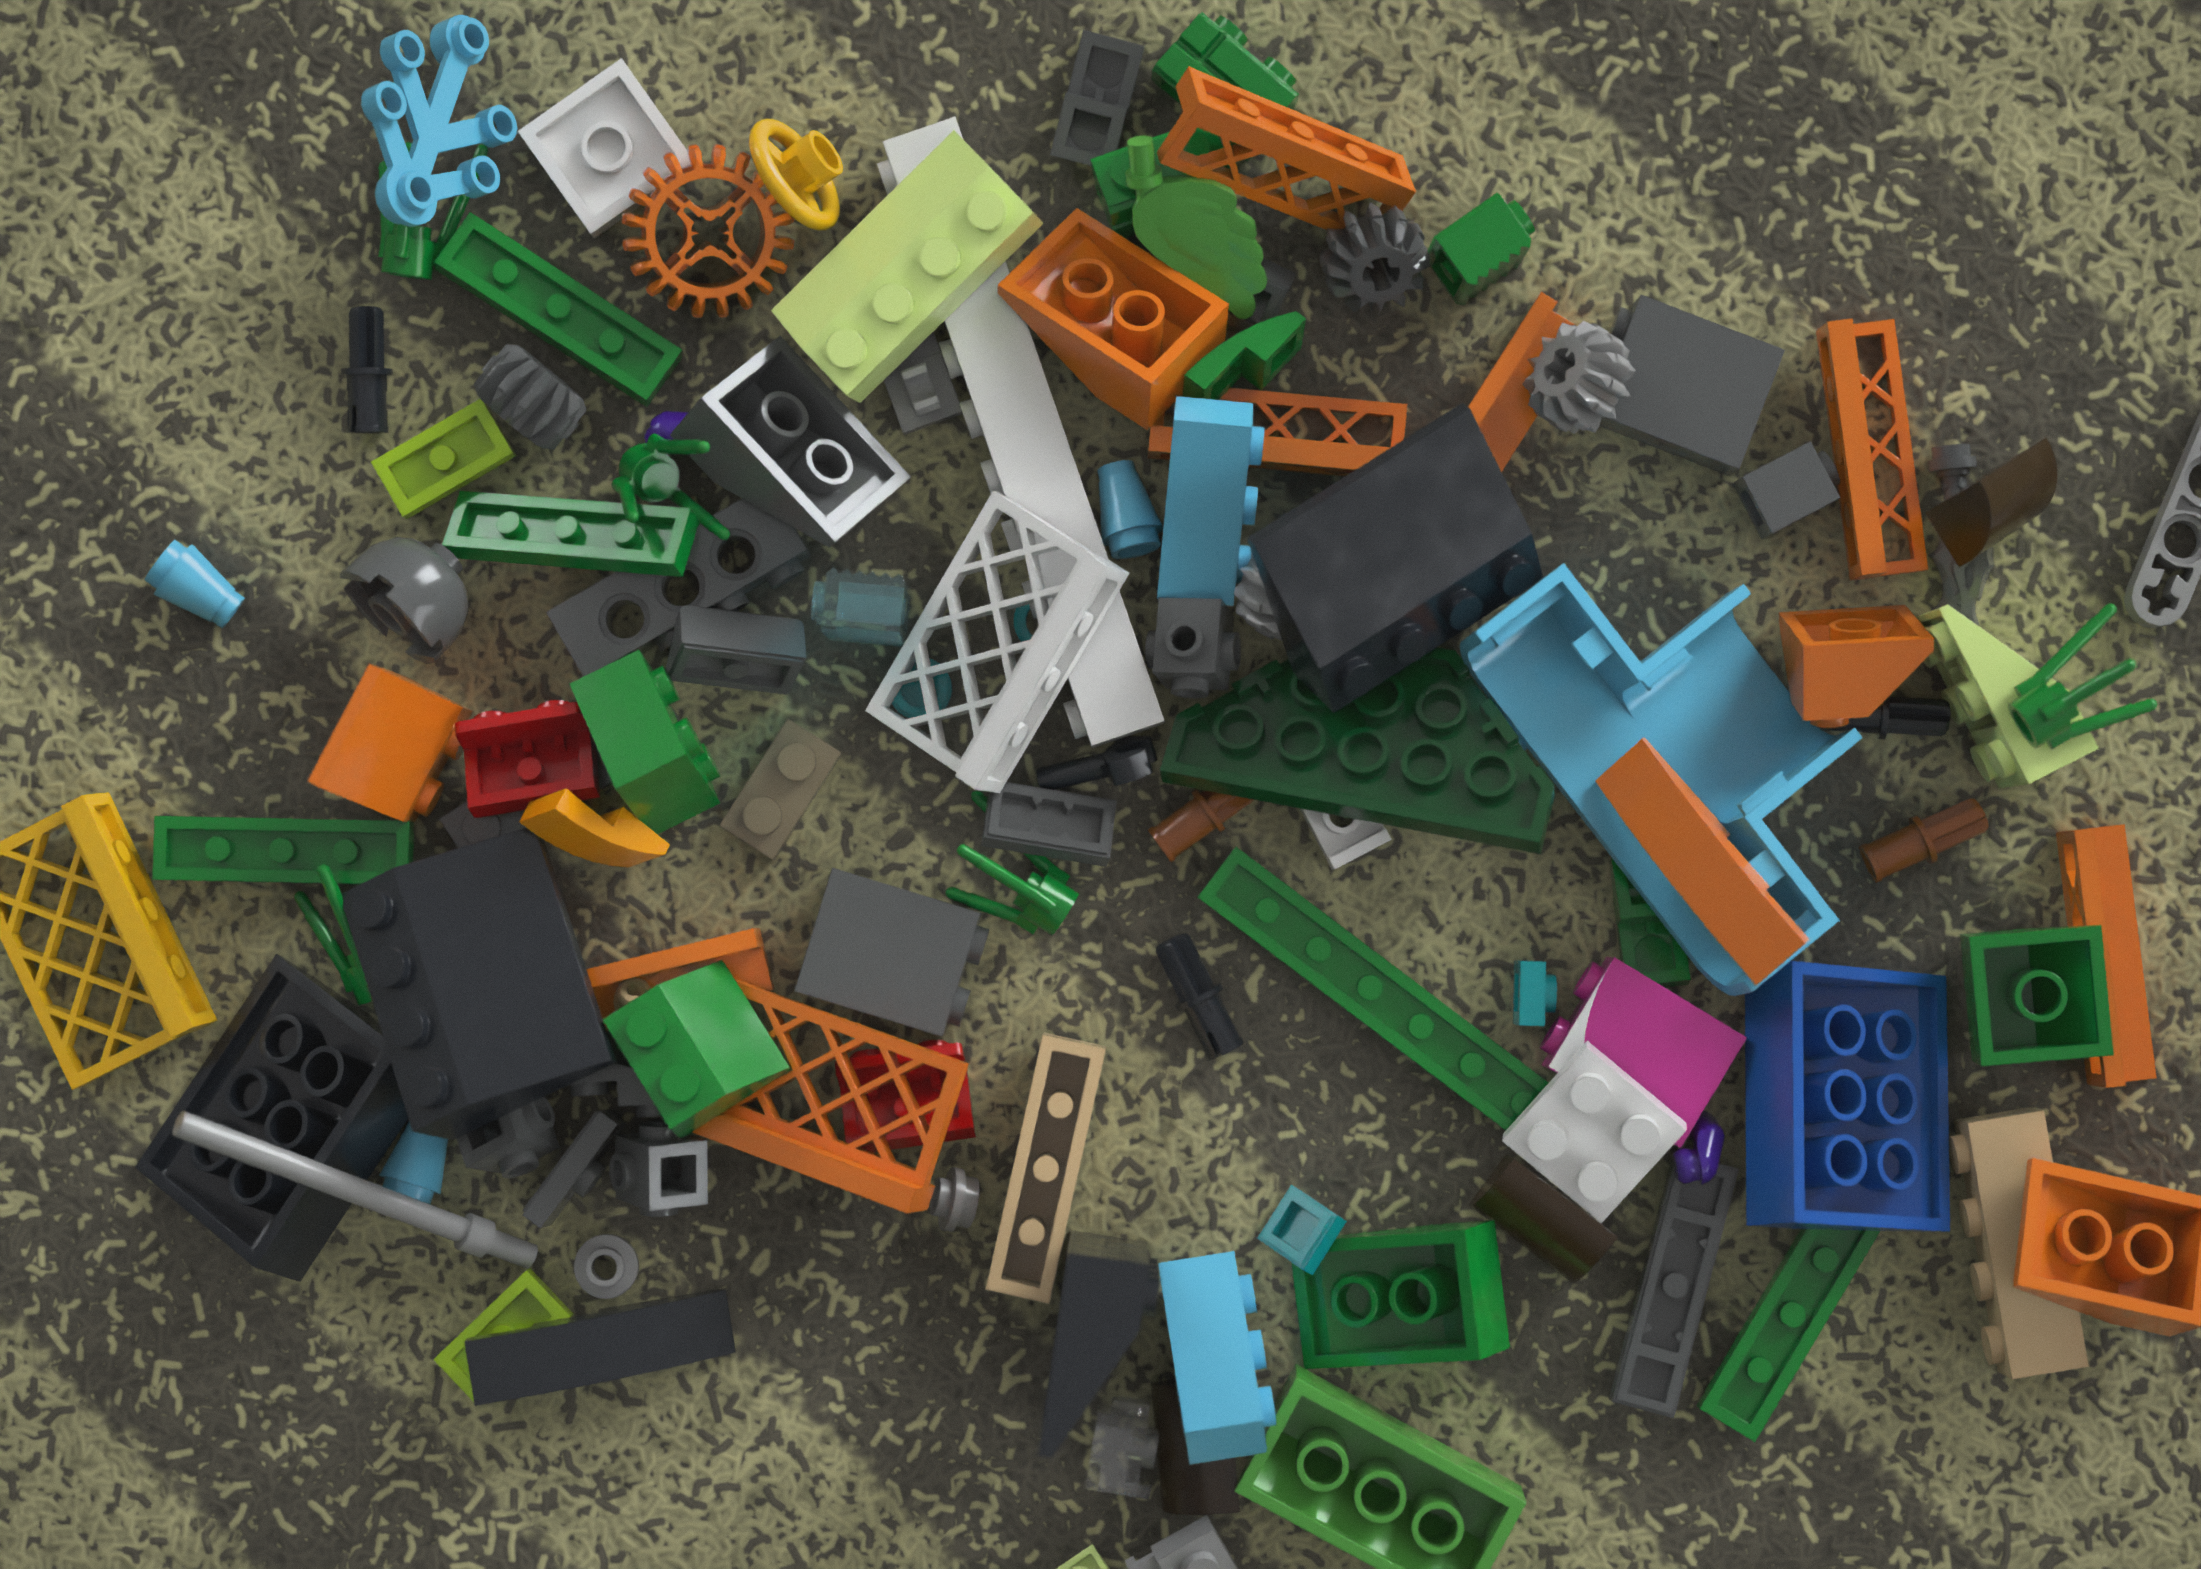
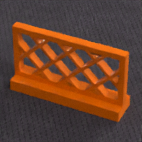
(823, 1154)

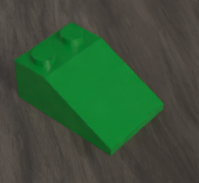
(1404, 1298)

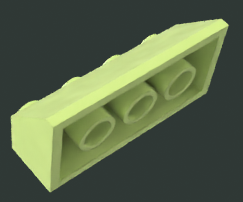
(906, 267)

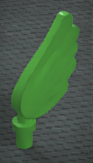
(1196, 229)

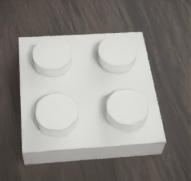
(601, 144)
(1594, 1132)

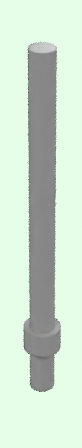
(470, 1233)

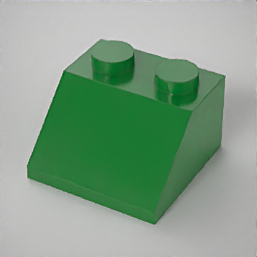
(2036, 994)
(696, 1046)

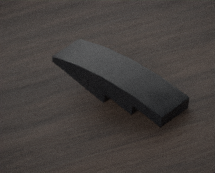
(600, 1346)

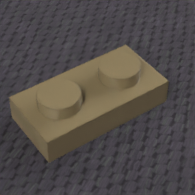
(781, 789)

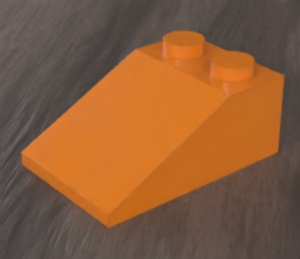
(1115, 315)
(391, 746)
(2111, 1248)

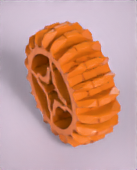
(747, 269)

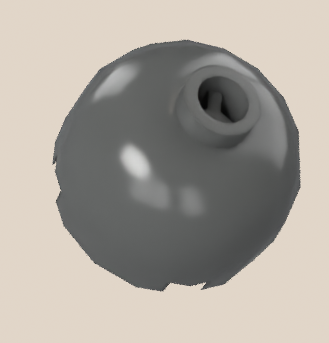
(411, 592)

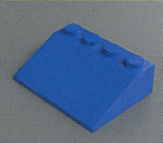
(1847, 1100)

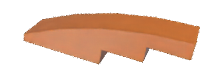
(1701, 861)

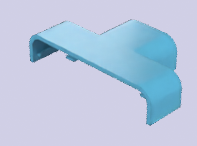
(1697, 700)

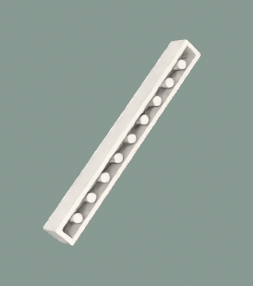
(1035, 470)

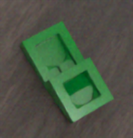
(1252, 353)
(1643, 937)

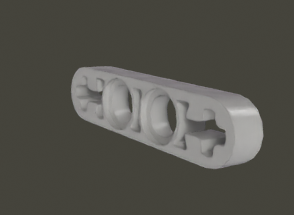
(2177, 506)

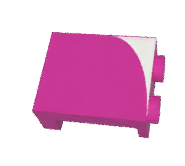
(1648, 1034)

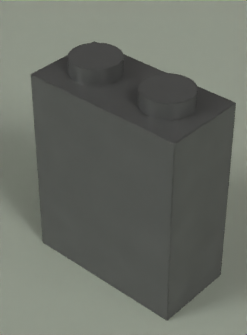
(1692, 385)
(891, 953)

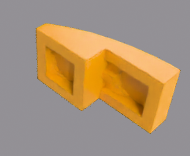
(605, 839)

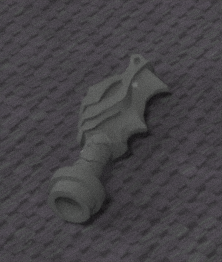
(1964, 584)

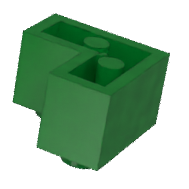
(647, 752)

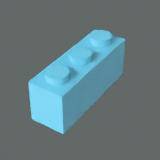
(1208, 498)
(1216, 1357)

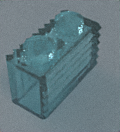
(862, 608)

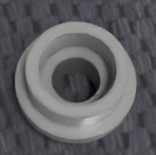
(955, 1200)
(625, 1259)

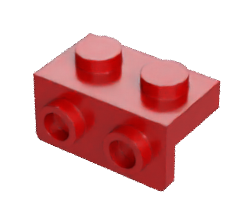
(527, 757)
(889, 1106)

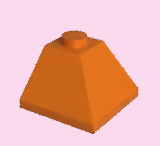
(1849, 659)

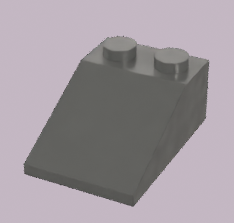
(791, 446)

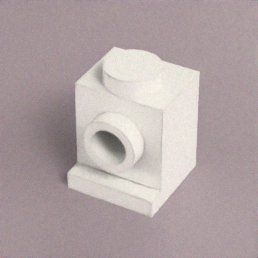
(1344, 843)

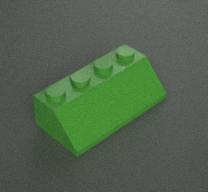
(1377, 1483)

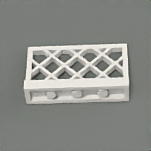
(1045, 659)

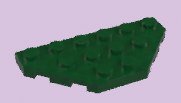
(1404, 755)

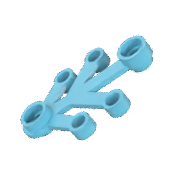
(407, 189)

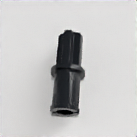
(366, 372)
(1904, 716)
(1198, 996)

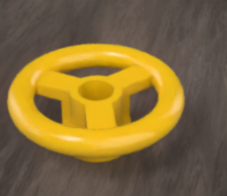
(798, 172)

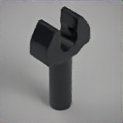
(1121, 762)

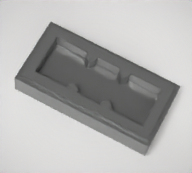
(1050, 823)
(576, 1170)

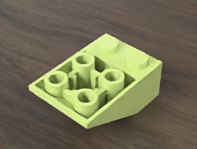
(1979, 686)

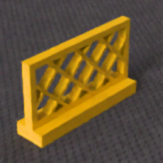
(140, 926)

